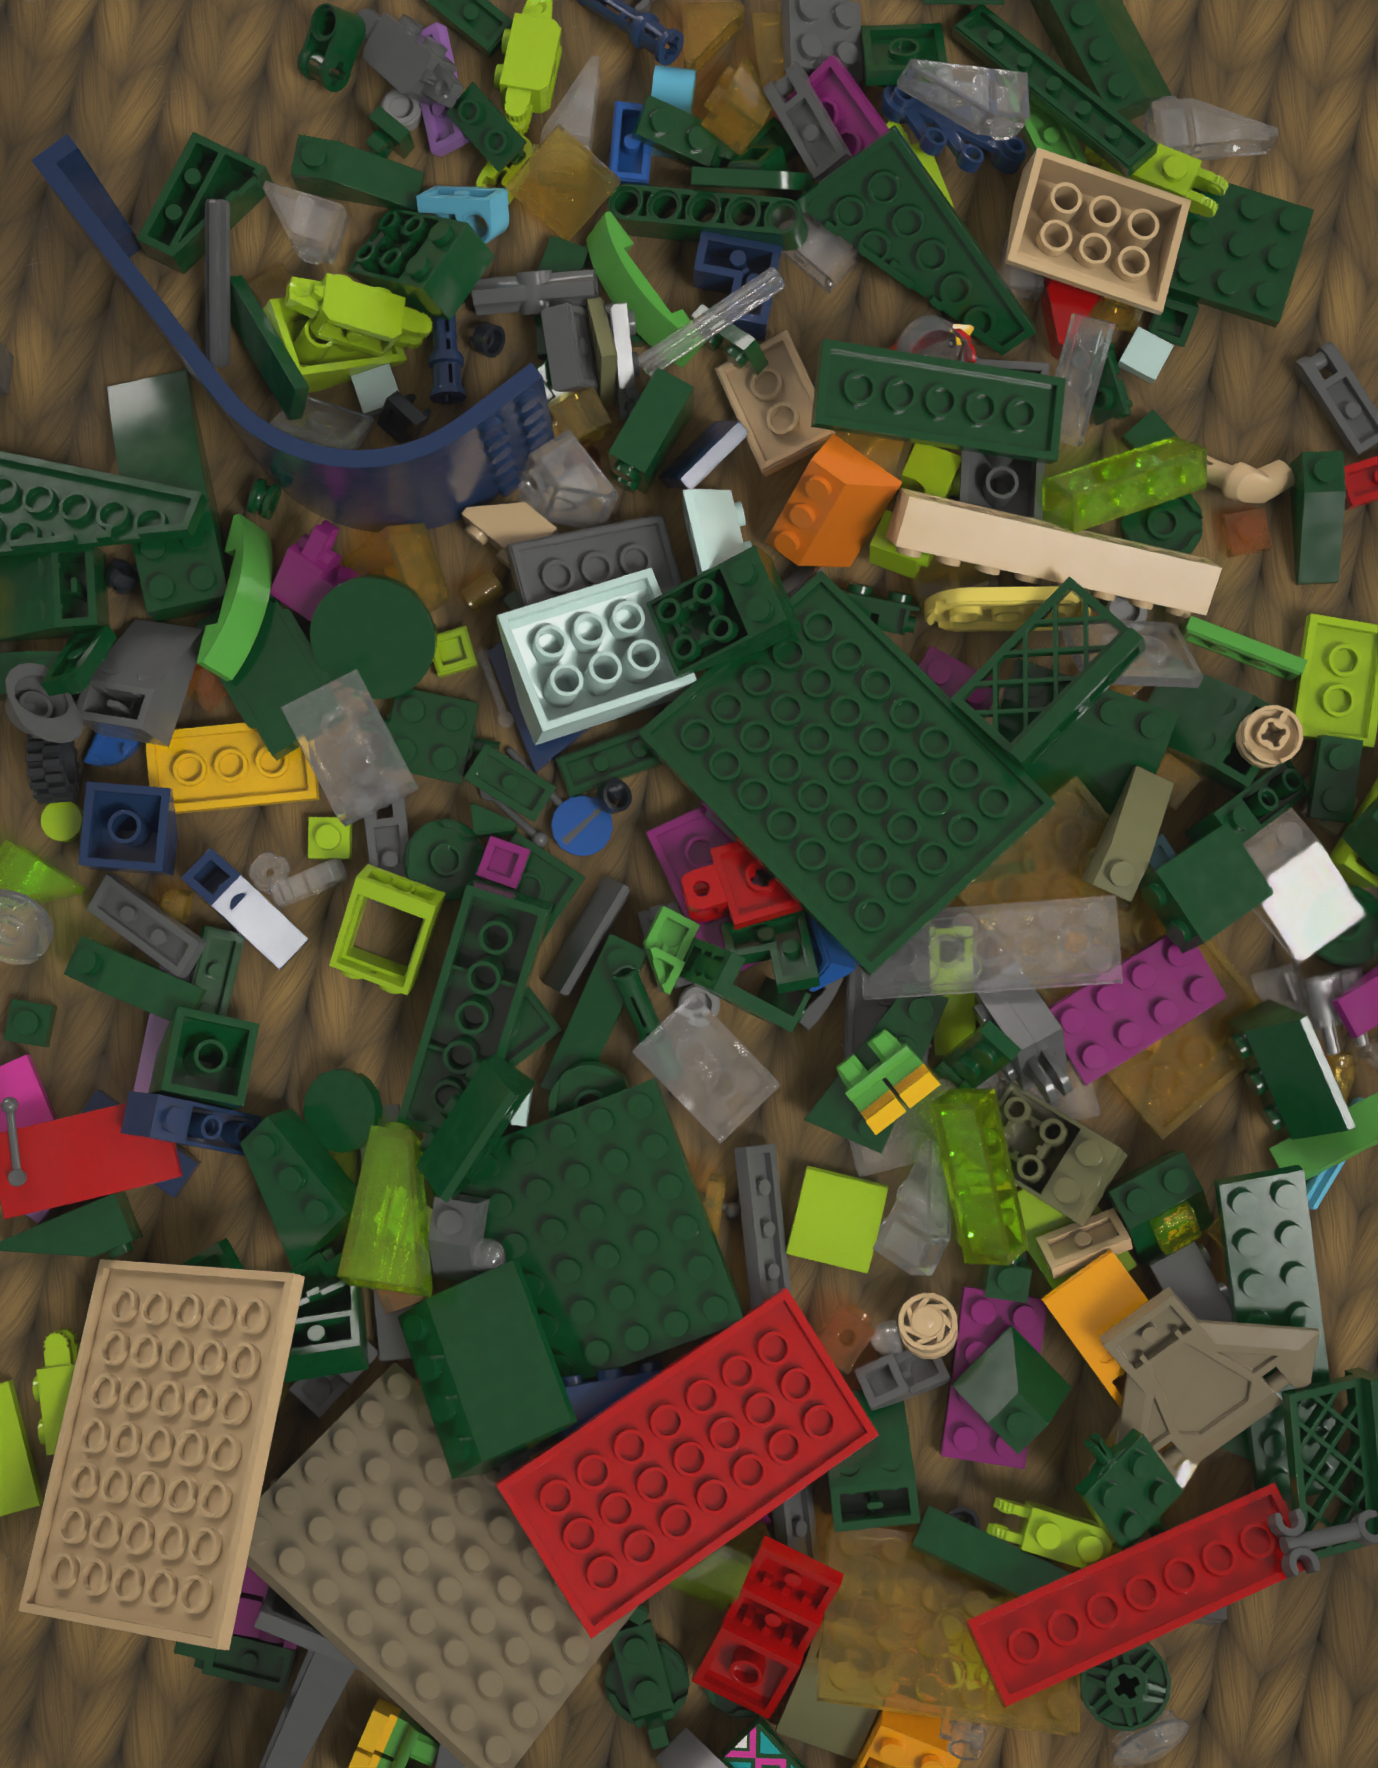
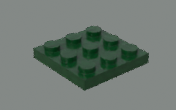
(1242, 254)

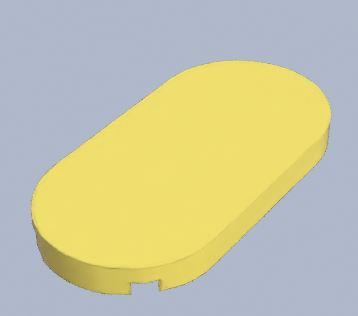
(994, 608)

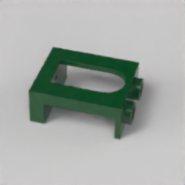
(715, 972)

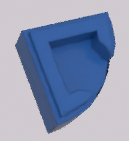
(110, 750)

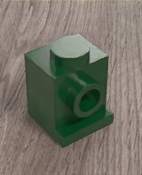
(1007, 1281)

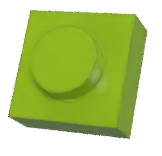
(329, 839)

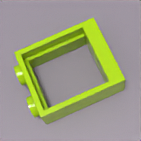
(402, 895)

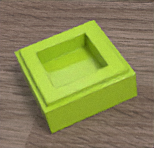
(454, 652)

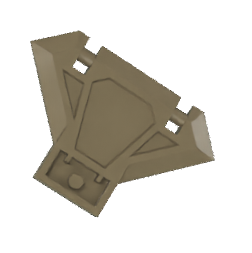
(1201, 1377)

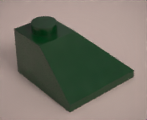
(1013, 1389)

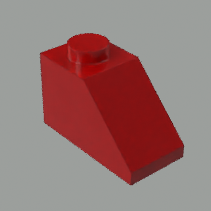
(1057, 307)

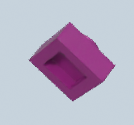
(503, 862)

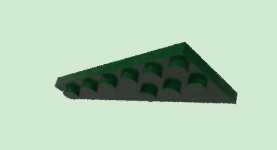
(909, 229)
(73, 507)

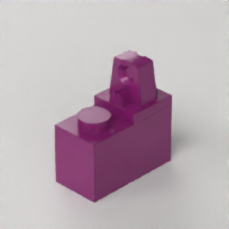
(310, 570)

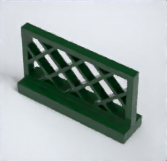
(1074, 698)
(1361, 1420)

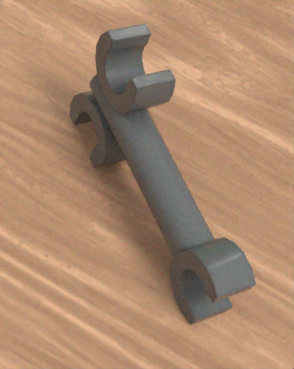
(1297, 1544)

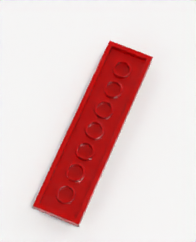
(1131, 1597)

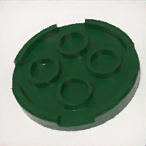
(377, 629)

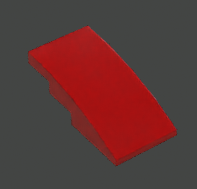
(81, 1161)
(768, 1627)

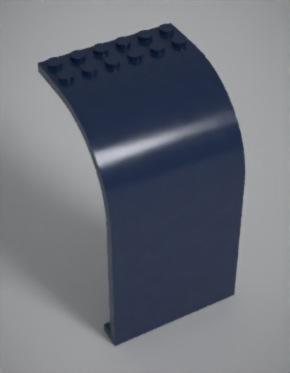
(361, 489)

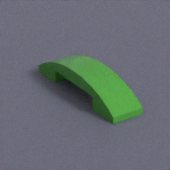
(626, 283)
(244, 602)

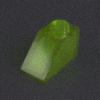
(33, 876)

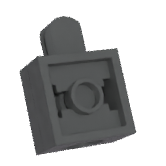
(1036, 1031)

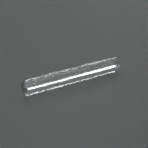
(712, 321)

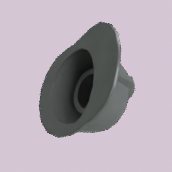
(35, 711)

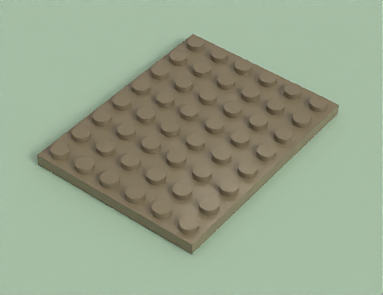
(423, 1579)

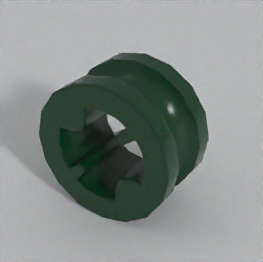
(264, 498)

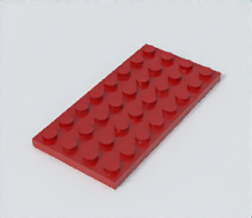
(686, 1461)

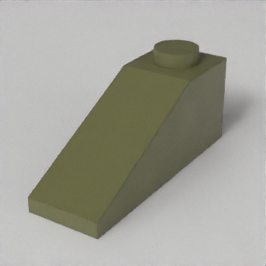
(1129, 835)

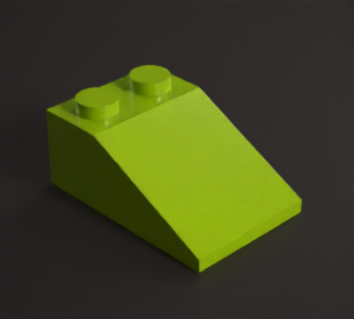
(321, 361)

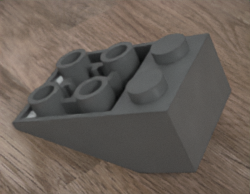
(142, 683)

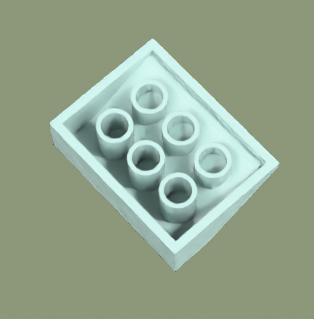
(588, 657)

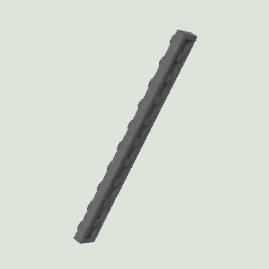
(768, 1274)

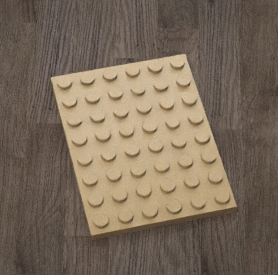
(163, 1450)

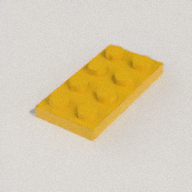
(228, 770)

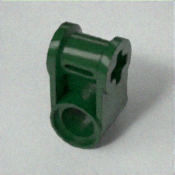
(331, 43)

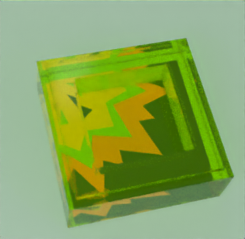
(1176, 1228)

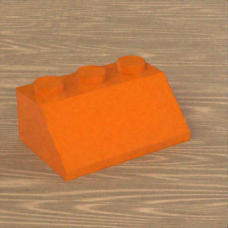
(833, 507)

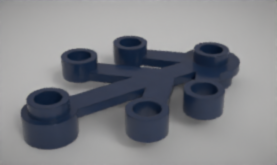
(902, 108)

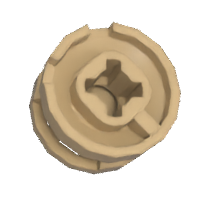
(1269, 736)
(928, 1325)

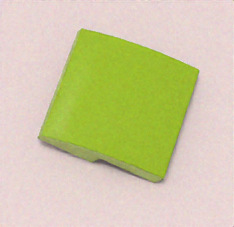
(837, 1219)

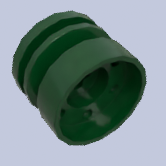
(1135, 1703)

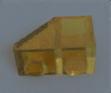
(737, 106)

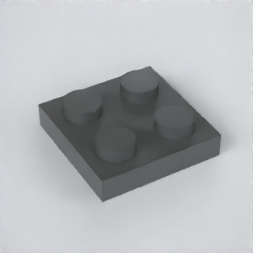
(822, 28)

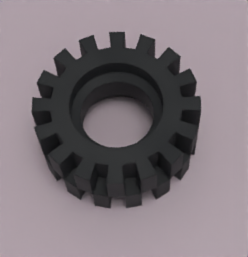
(52, 770)

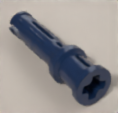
(636, 27)
(446, 363)

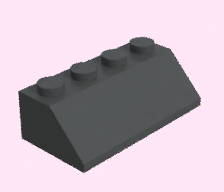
(1003, 481)

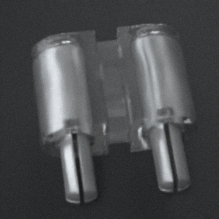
(1319, 993)

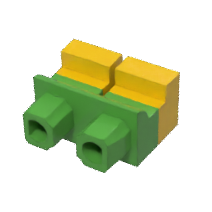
(871, 1092)
(393, 1738)

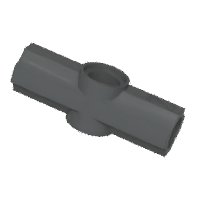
(534, 291)

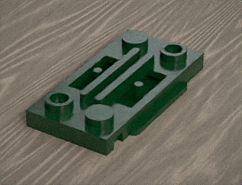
(273, 675)

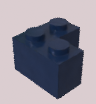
(729, 263)

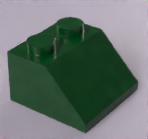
(205, 1058)
(1153, 1191)

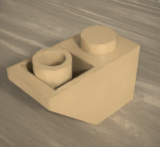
(505, 525)

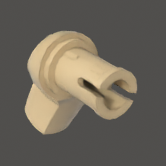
(1247, 483)

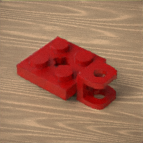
(730, 889)

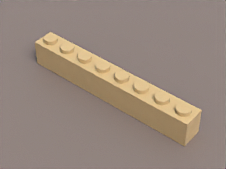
(1048, 552)

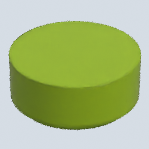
(62, 821)

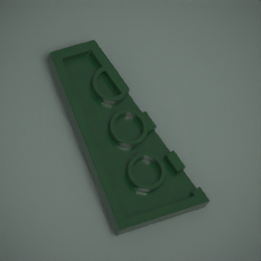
(910, 1021)

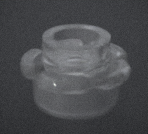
(265, 862)

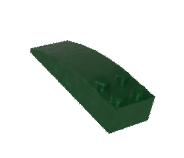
(163, 443)
(475, 996)

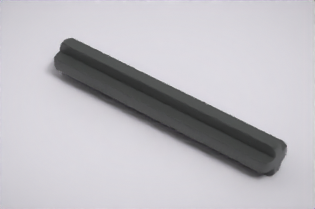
(217, 281)

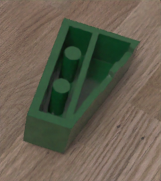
(203, 172)

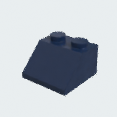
(128, 829)

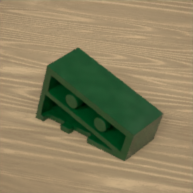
(299, 1183)
(329, 1333)

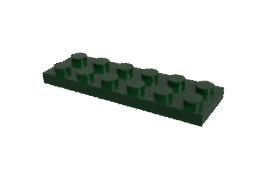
(938, 402)

